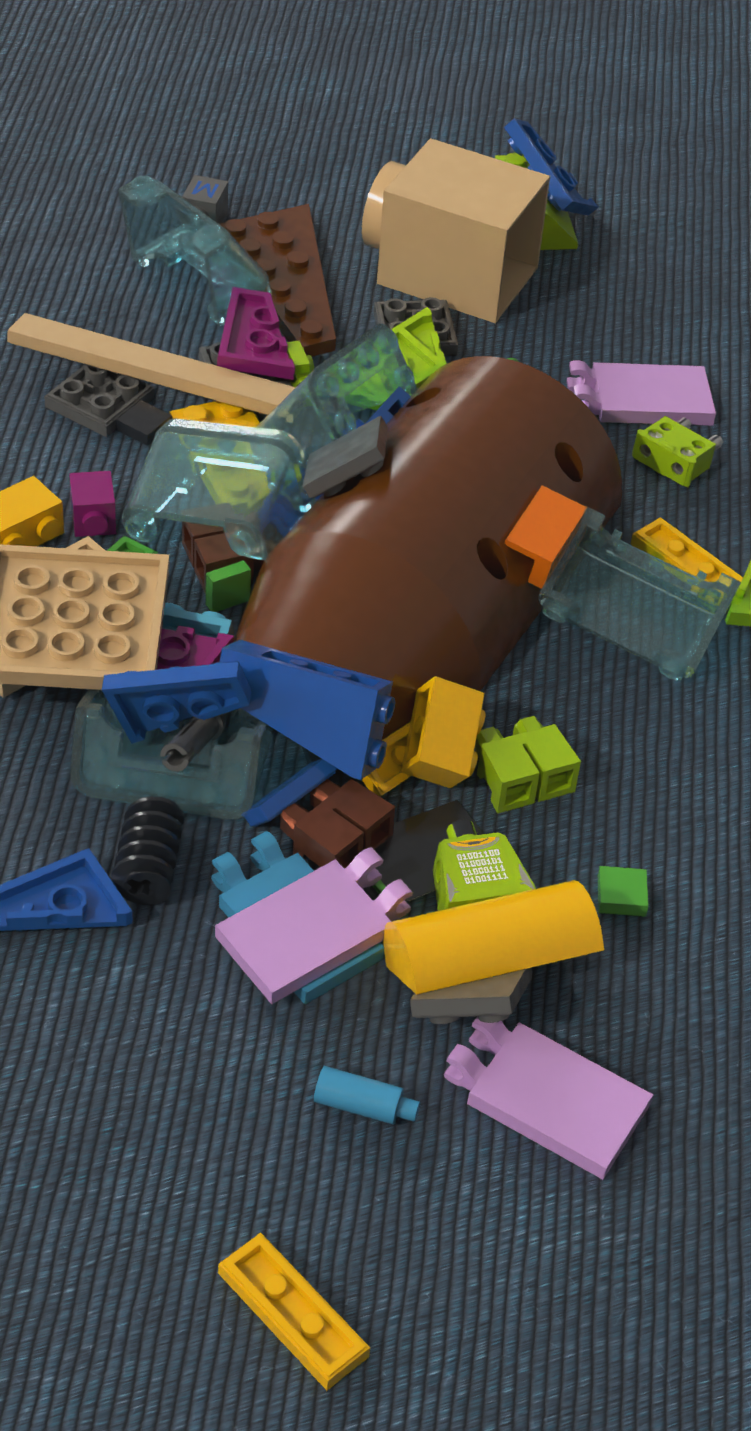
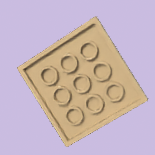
(78, 614)

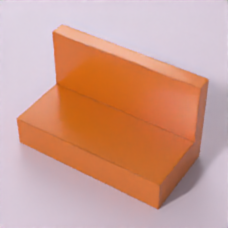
(544, 531)

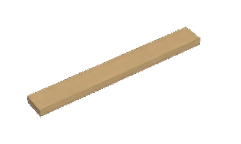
(147, 364)

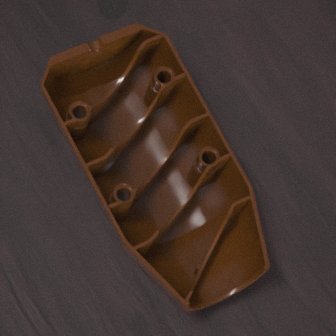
(413, 562)

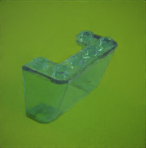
(345, 383)

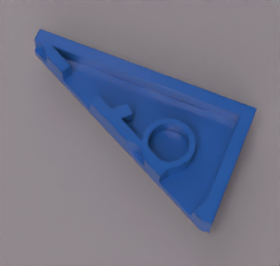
(63, 895)

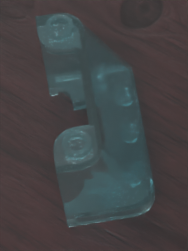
(173, 229)
(221, 478)
(636, 599)
(215, 783)

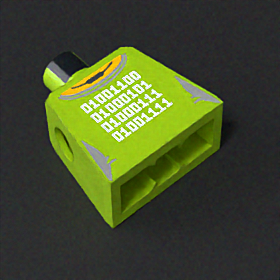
(476, 867)

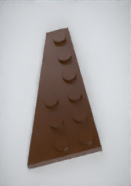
(288, 252)

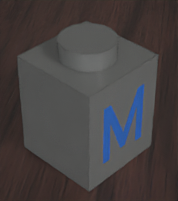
(208, 196)

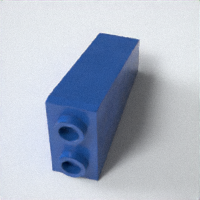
(318, 705)

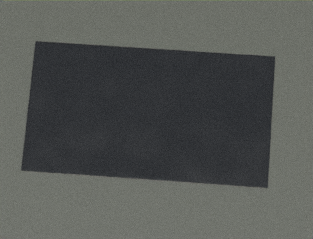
(413, 848)

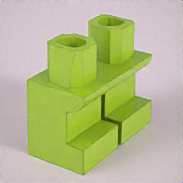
(526, 765)

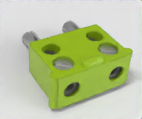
(675, 449)

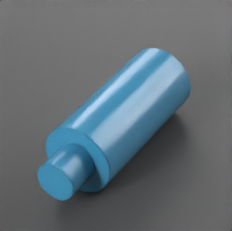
(364, 1096)

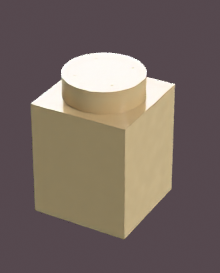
(457, 227)

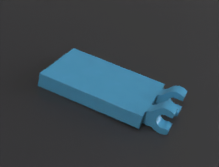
(275, 875)

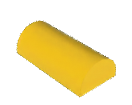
(492, 937)

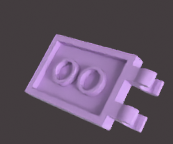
(643, 392)
(312, 925)
(549, 1094)

